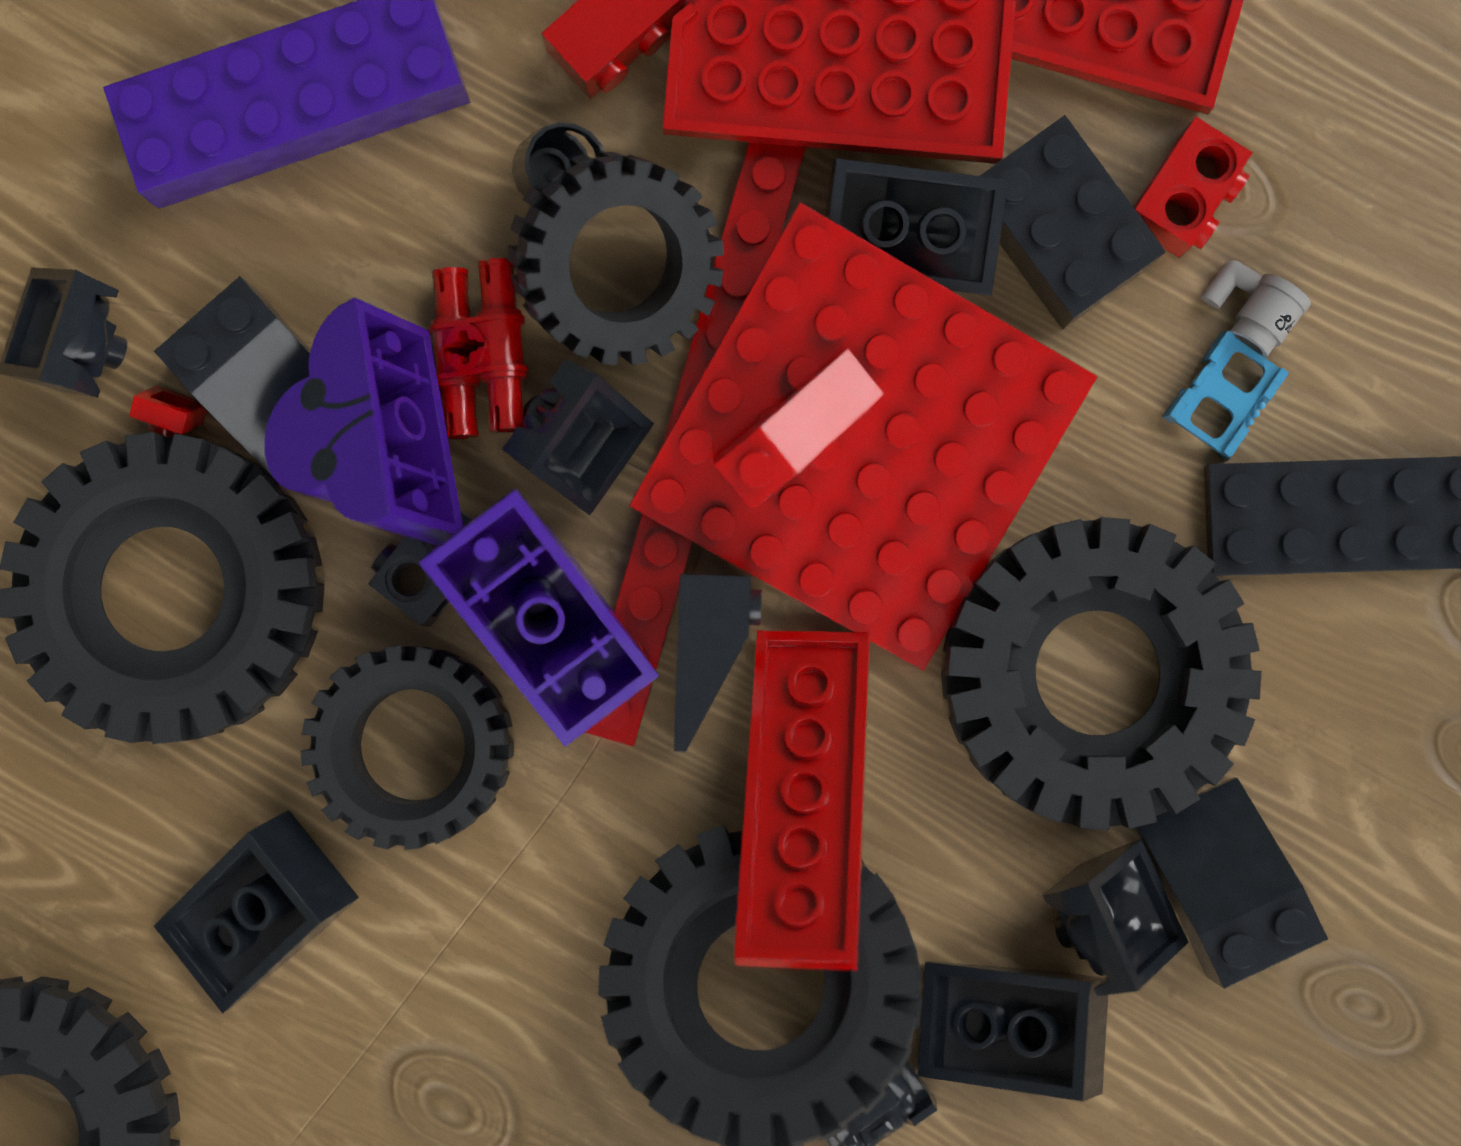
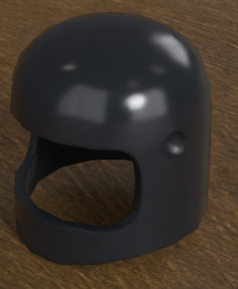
(546, 149)

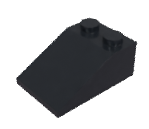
(924, 218)
(238, 361)
(711, 633)
(1231, 885)
(255, 909)
(1013, 1029)

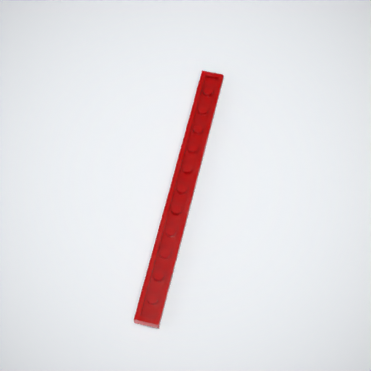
(658, 552)

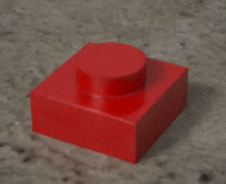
(167, 411)

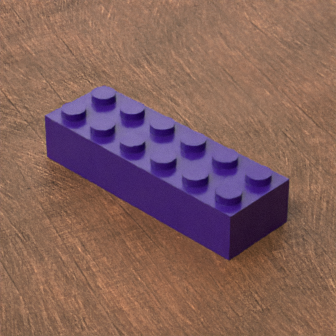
(284, 96)

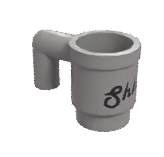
(1268, 312)

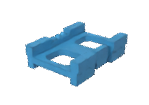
(1211, 384)

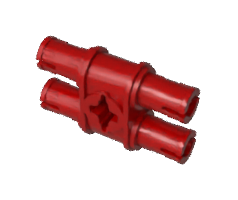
(478, 348)

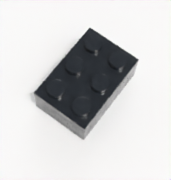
(1070, 223)

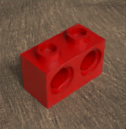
(1182, 184)

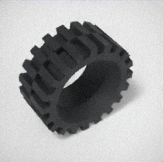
(558, 217)
(338, 752)

